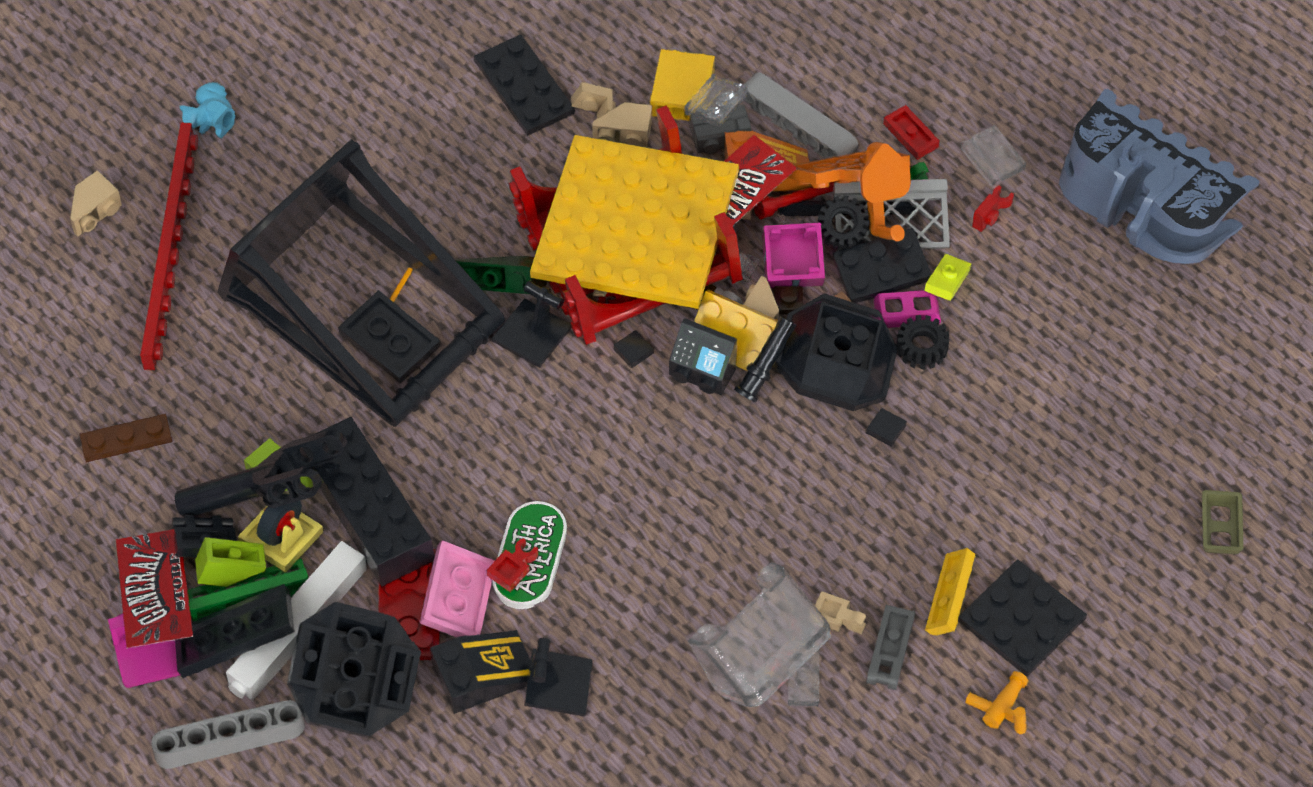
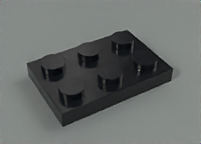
(881, 267)
(389, 336)

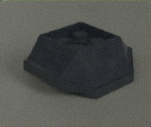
(834, 376)
(382, 661)

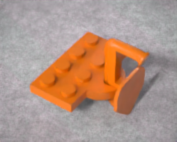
(882, 177)

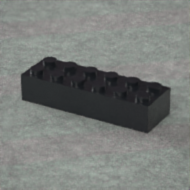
(372, 507)

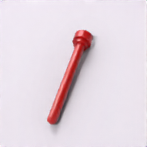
(769, 204)

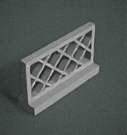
(919, 191)

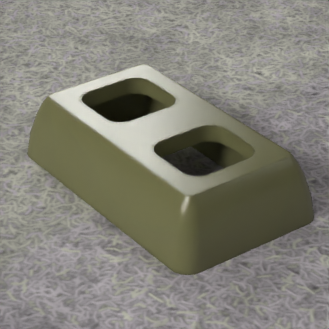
(1234, 526)

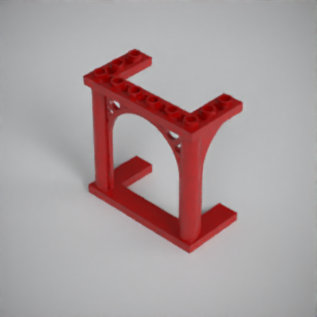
(588, 316)

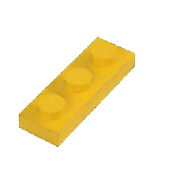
(950, 592)

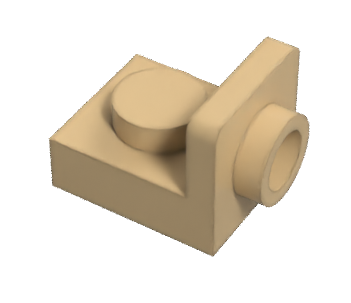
(593, 98)

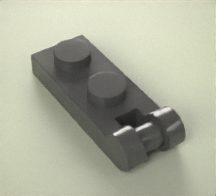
(891, 646)

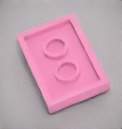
(457, 591)

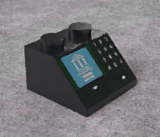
(703, 357)

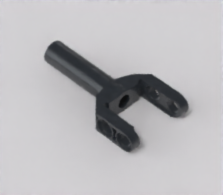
(268, 479)

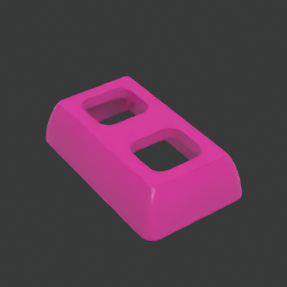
(895, 319)

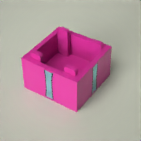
(793, 255)

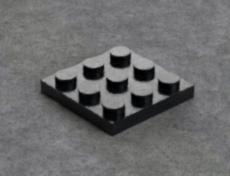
(1022, 617)

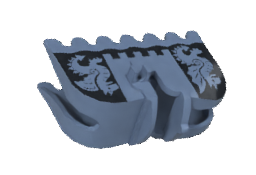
(1170, 189)

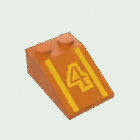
(790, 152)

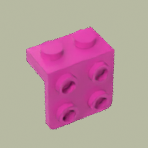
(145, 662)

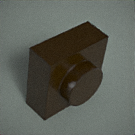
(788, 298)

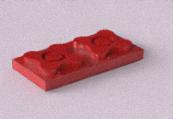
(405, 601)

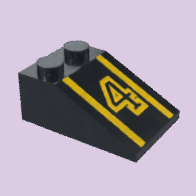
(480, 667)

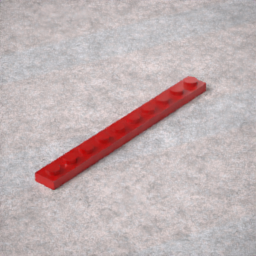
(168, 253)

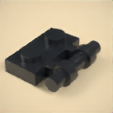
(191, 532)

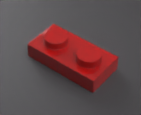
(911, 132)

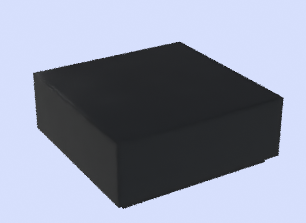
(633, 349)
(886, 427)

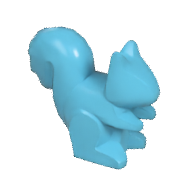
(213, 110)

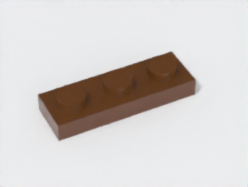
(125, 437)

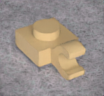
(837, 613)

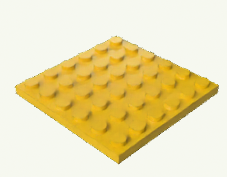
(635, 221)

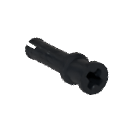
(760, 370)

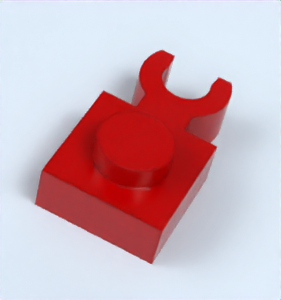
(512, 568)

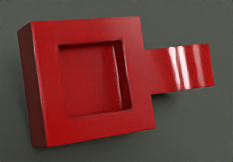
(987, 212)

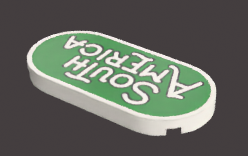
(546, 529)

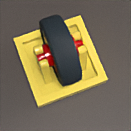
(283, 532)

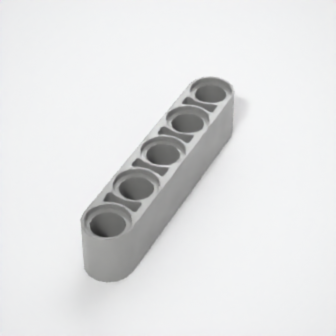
(798, 117)
(213, 729)

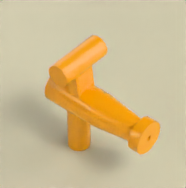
(1001, 706)

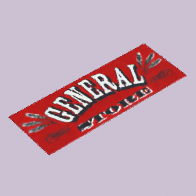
(759, 174)
(153, 589)

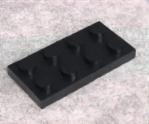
(524, 84)
(235, 630)

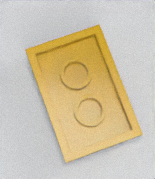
(738, 321)

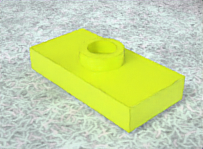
(947, 277)

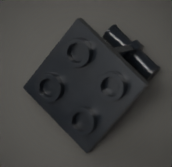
(531, 328)
(557, 681)

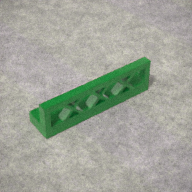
(224, 598)

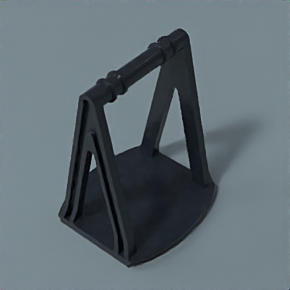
(291, 219)

